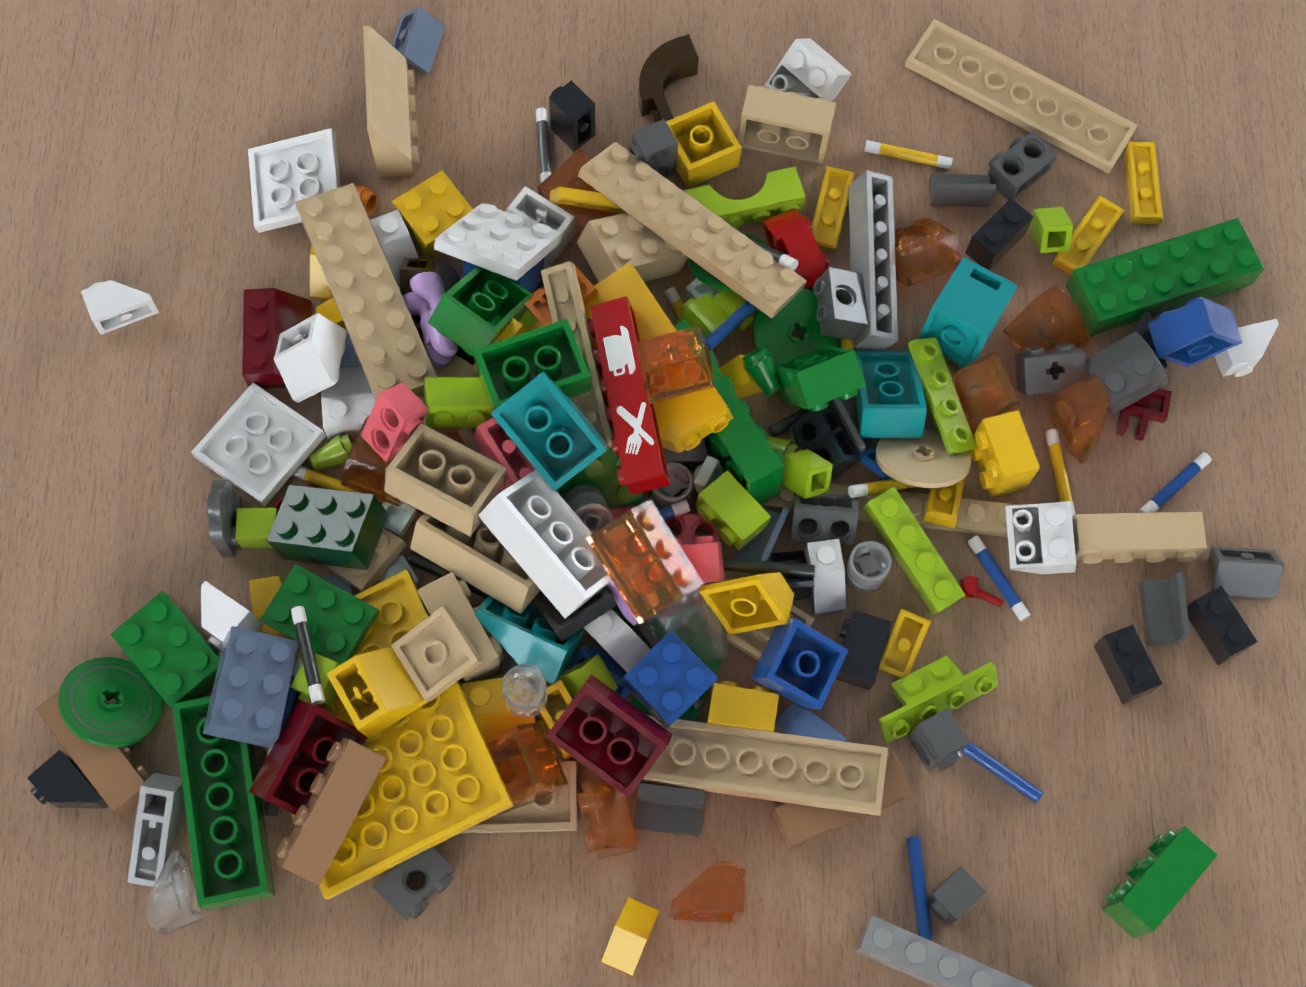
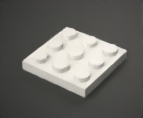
(289, 173)
(498, 241)
(258, 444)

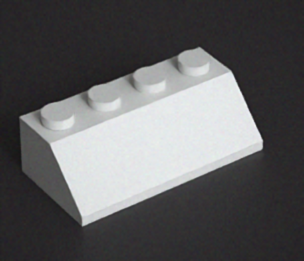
(547, 542)

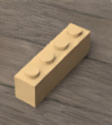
(1139, 536)

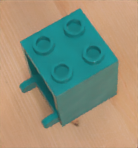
(968, 312)

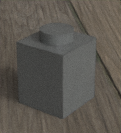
(955, 896)

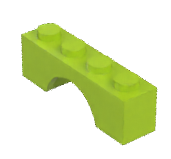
(778, 195)

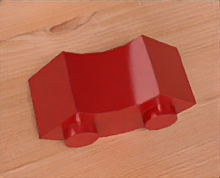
(794, 237)

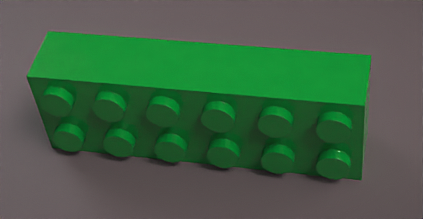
(1164, 276)
(742, 444)
(221, 815)

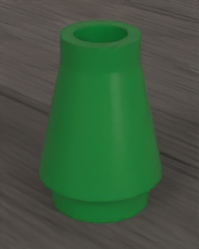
(762, 370)

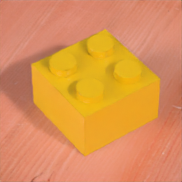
(704, 144)
(431, 210)
(1004, 454)

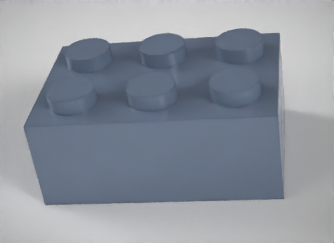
(251, 687)

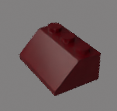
(265, 316)
(609, 736)
(300, 755)

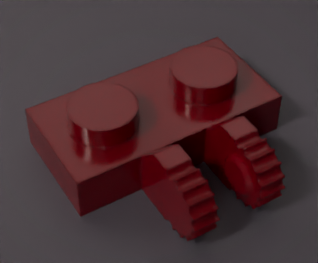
(1151, 407)

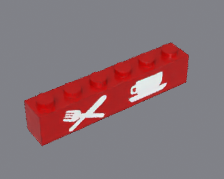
(633, 418)

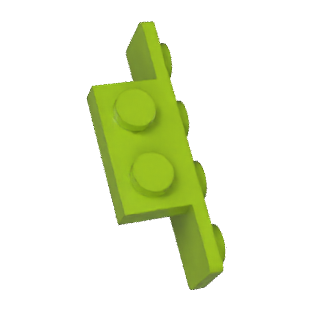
(941, 396)
(932, 691)

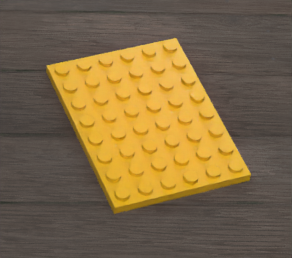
(435, 766)

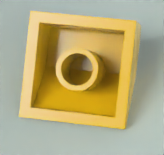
(750, 602)
(490, 708)

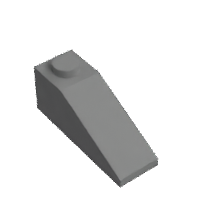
(155, 827)

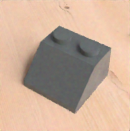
(1127, 371)

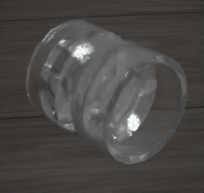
(525, 690)

